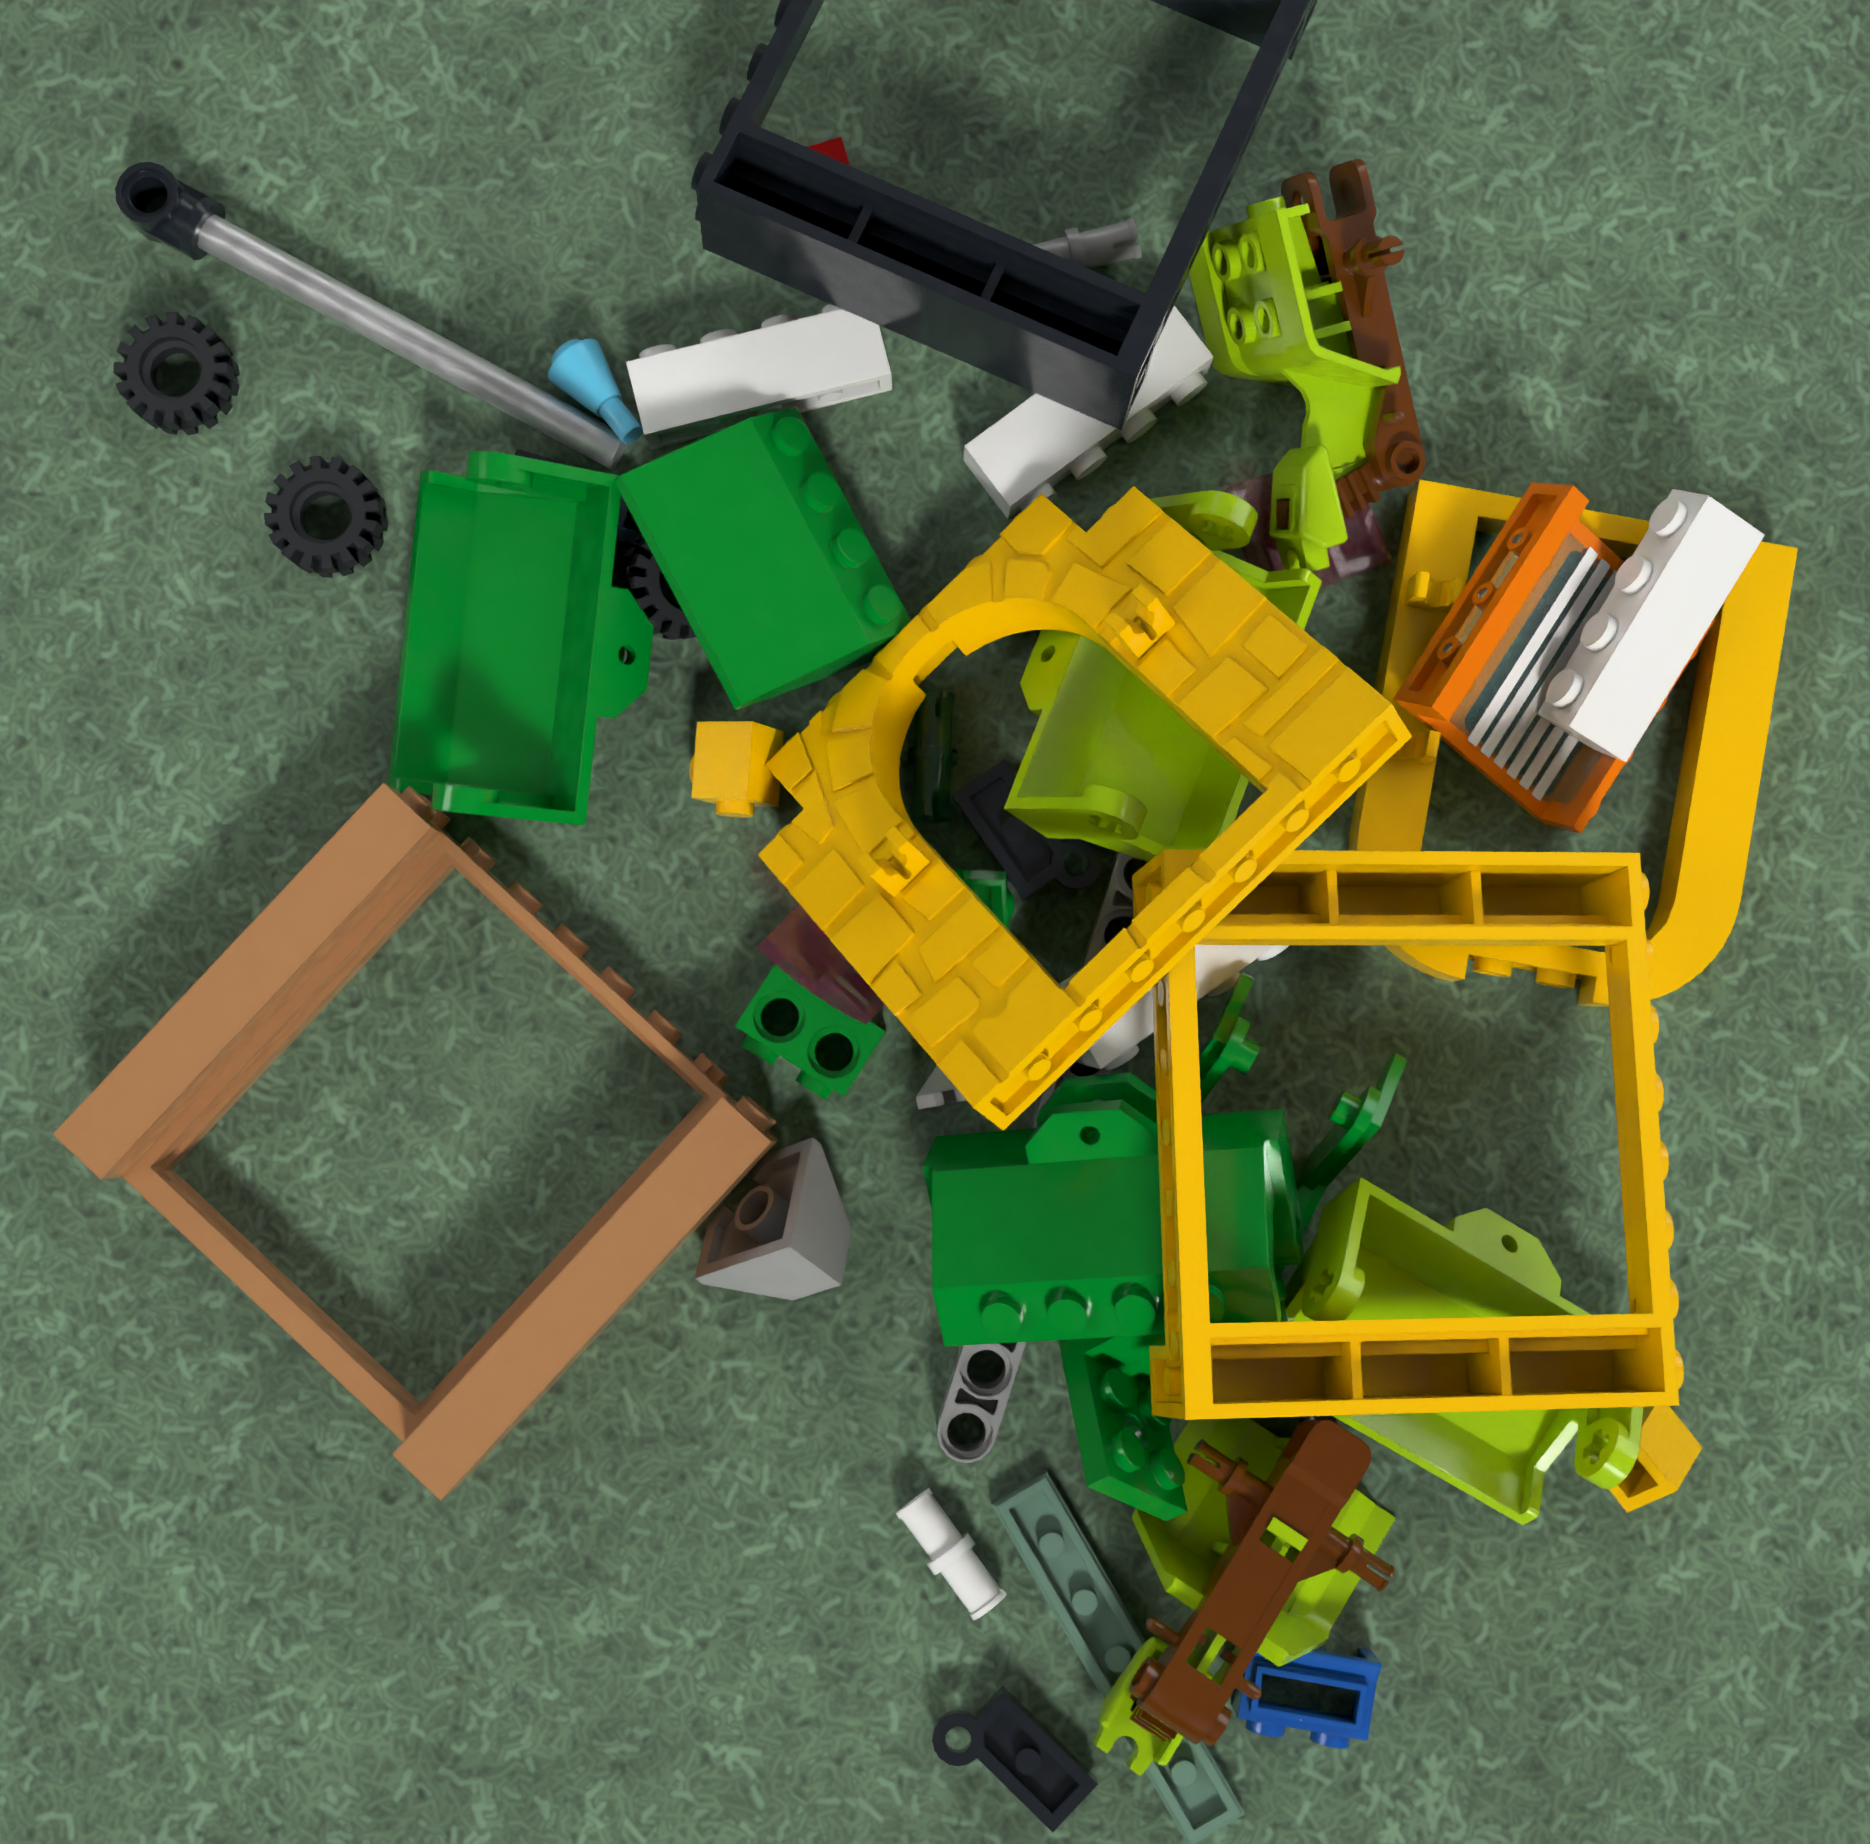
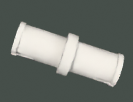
(951, 1554)

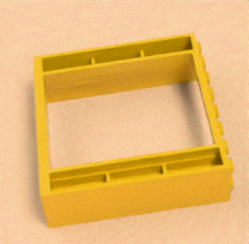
(1432, 1361)

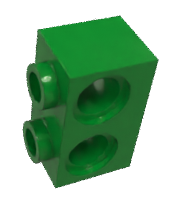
(800, 1047)

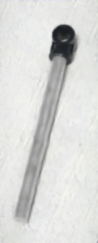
(198, 226)

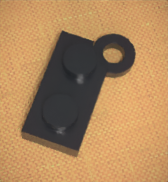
(1017, 848)
(1020, 1756)

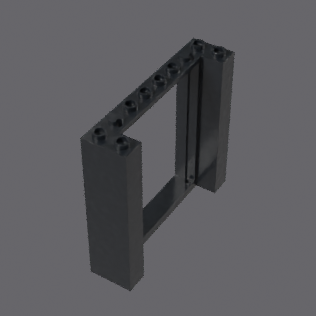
(952, 276)

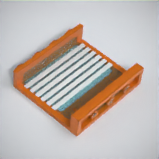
(1505, 646)

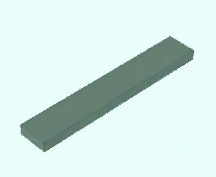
(1107, 1641)

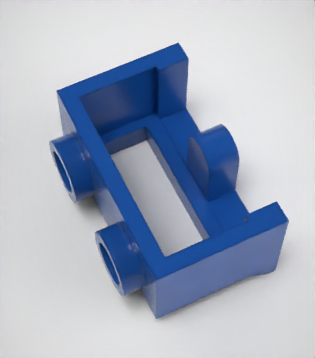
(1318, 1667)

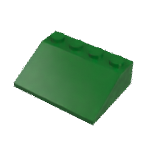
(764, 556)

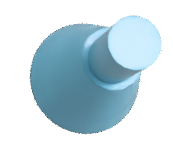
(584, 374)

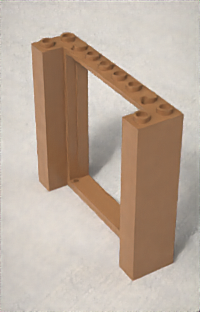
(266, 995)

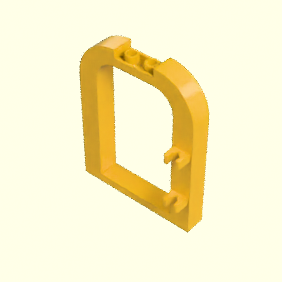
(1717, 768)

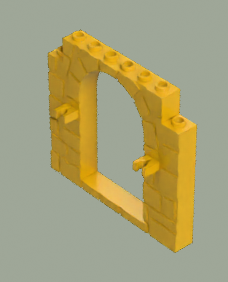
(1200, 643)

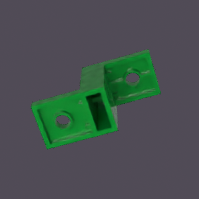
(1119, 1440)

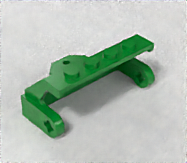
(513, 639)
(1063, 1220)

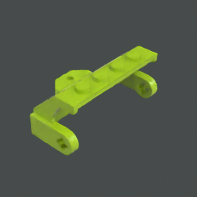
(1108, 751)
(1395, 1263)

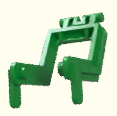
(1354, 1117)

